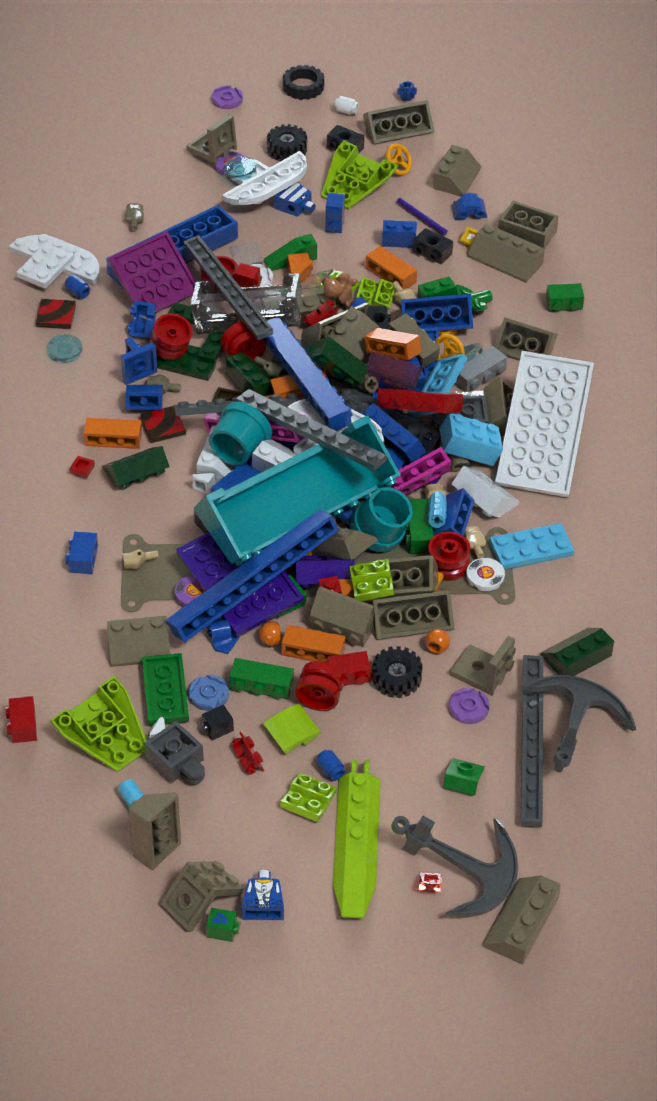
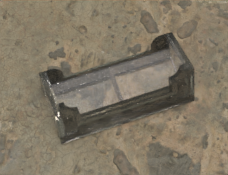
(215, 314)

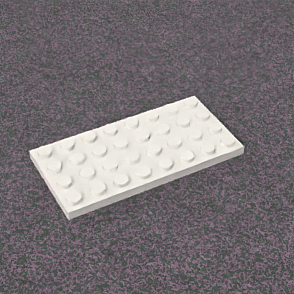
(544, 424)

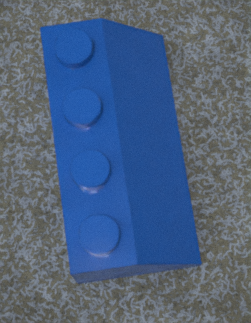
(440, 312)

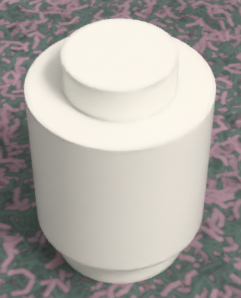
(346, 105)

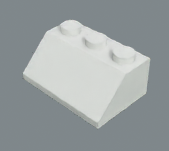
(270, 454)
(210, 463)
(488, 495)

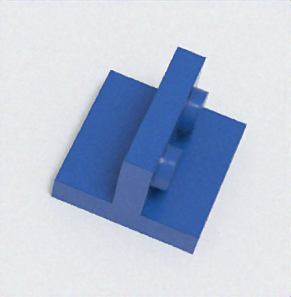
(138, 361)

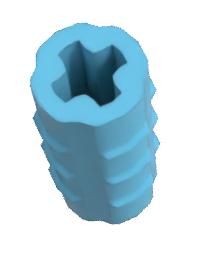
(437, 509)
(129, 791)

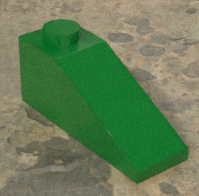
(298, 245)

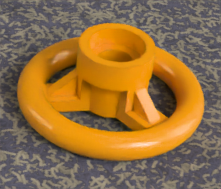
(398, 159)
(451, 348)

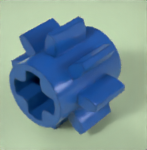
(406, 91)

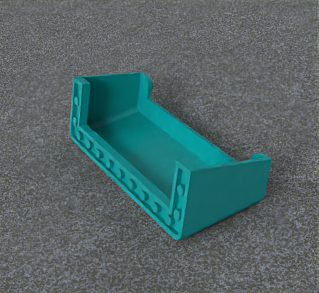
(280, 498)

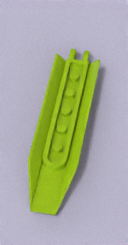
(356, 841)

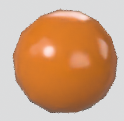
(270, 633)
(437, 641)

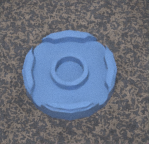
(208, 692)

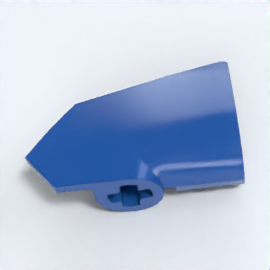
(221, 635)

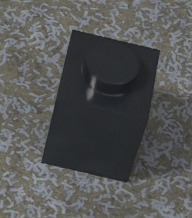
(217, 722)

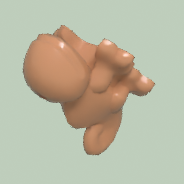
(340, 288)

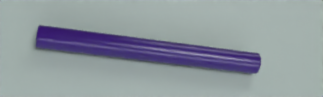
(422, 216)

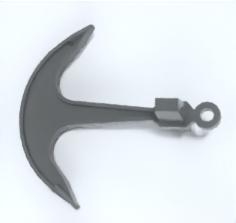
(582, 695)
(494, 878)

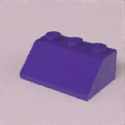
(314, 567)

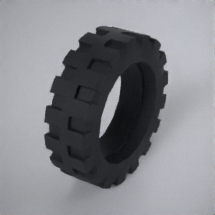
(301, 72)

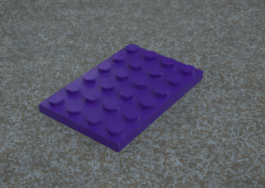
(210, 566)

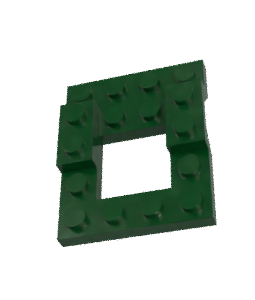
(197, 361)

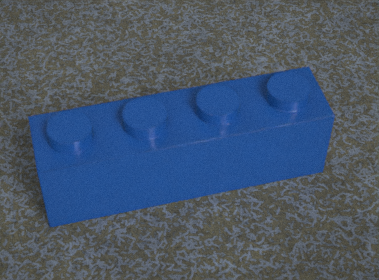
(395, 434)

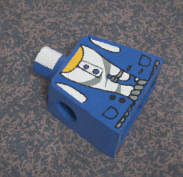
(263, 898)

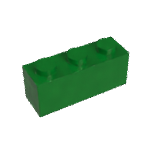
(418, 528)
(261, 678)

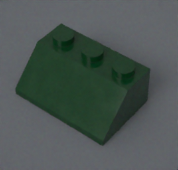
(338, 361)
(248, 374)
(137, 466)
(579, 651)

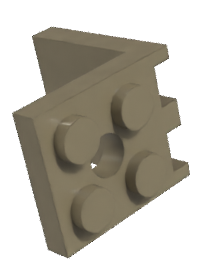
(212, 143)
(493, 666)
(202, 883)

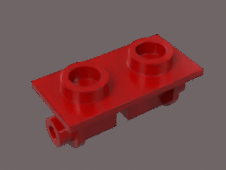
(327, 311)
(252, 759)

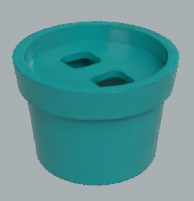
(239, 433)
(384, 517)

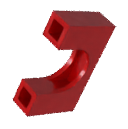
(419, 401)

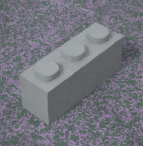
(481, 369)

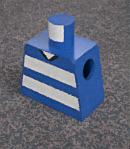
(294, 200)

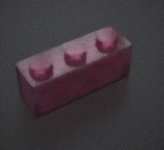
(393, 370)

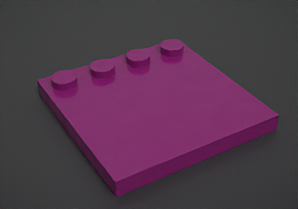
(154, 272)

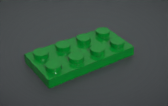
(165, 688)

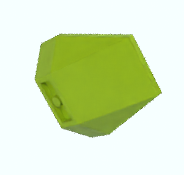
(355, 174)
(104, 726)

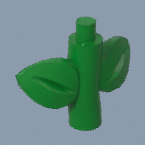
(477, 299)

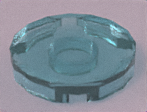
(240, 168)
(64, 348)
(472, 349)

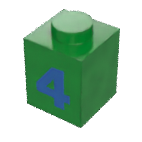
(222, 924)

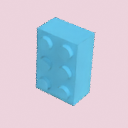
(471, 439)

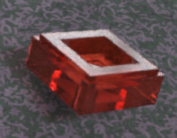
(430, 882)

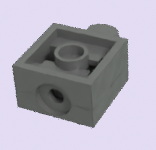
(473, 408)
(176, 754)

